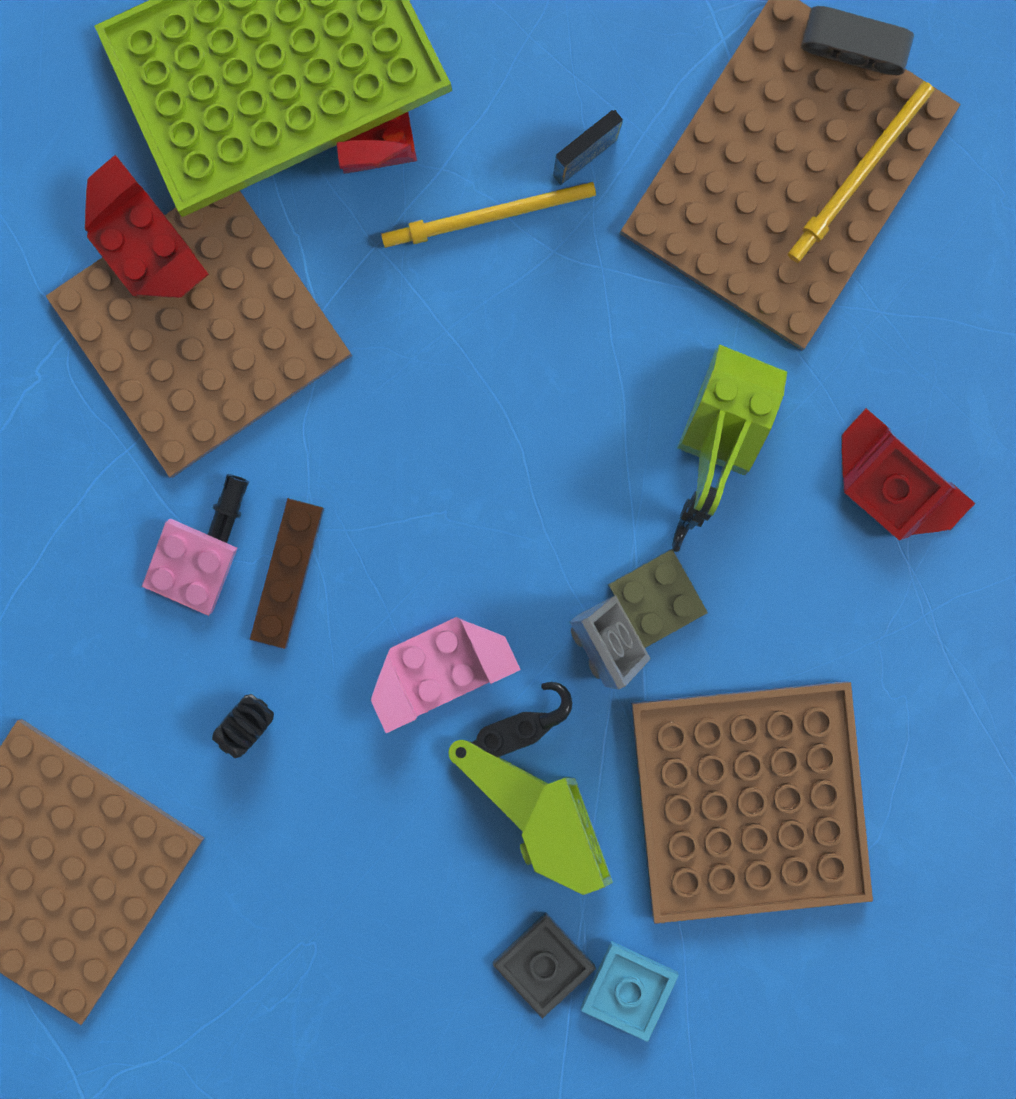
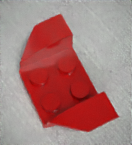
(379, 147)
(137, 236)
(896, 482)

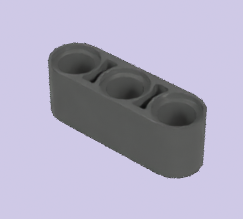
(857, 40)

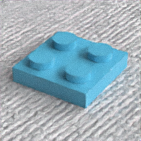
(629, 991)

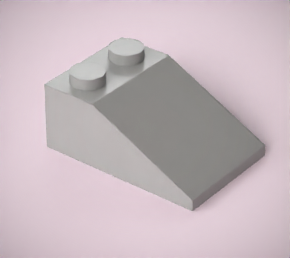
(610, 643)

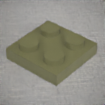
(658, 598)

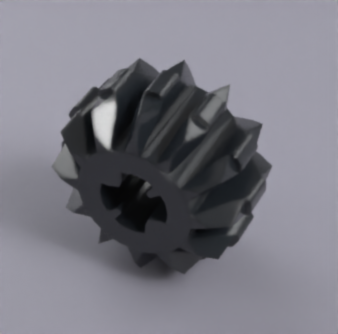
(243, 726)

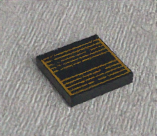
(587, 146)

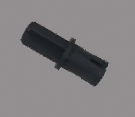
(228, 507)

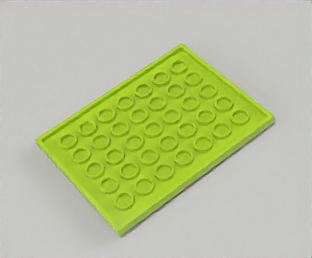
(263, 83)

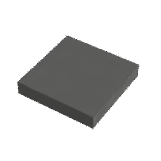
(544, 965)

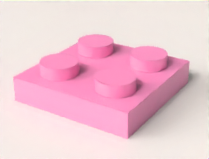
(189, 567)

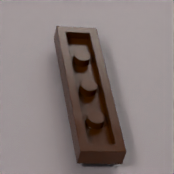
(287, 573)

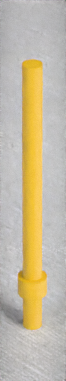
(817, 226)
(420, 231)

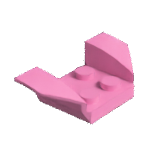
(438, 669)

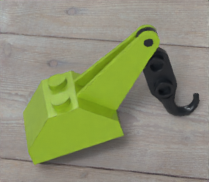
(727, 427)
(551, 815)

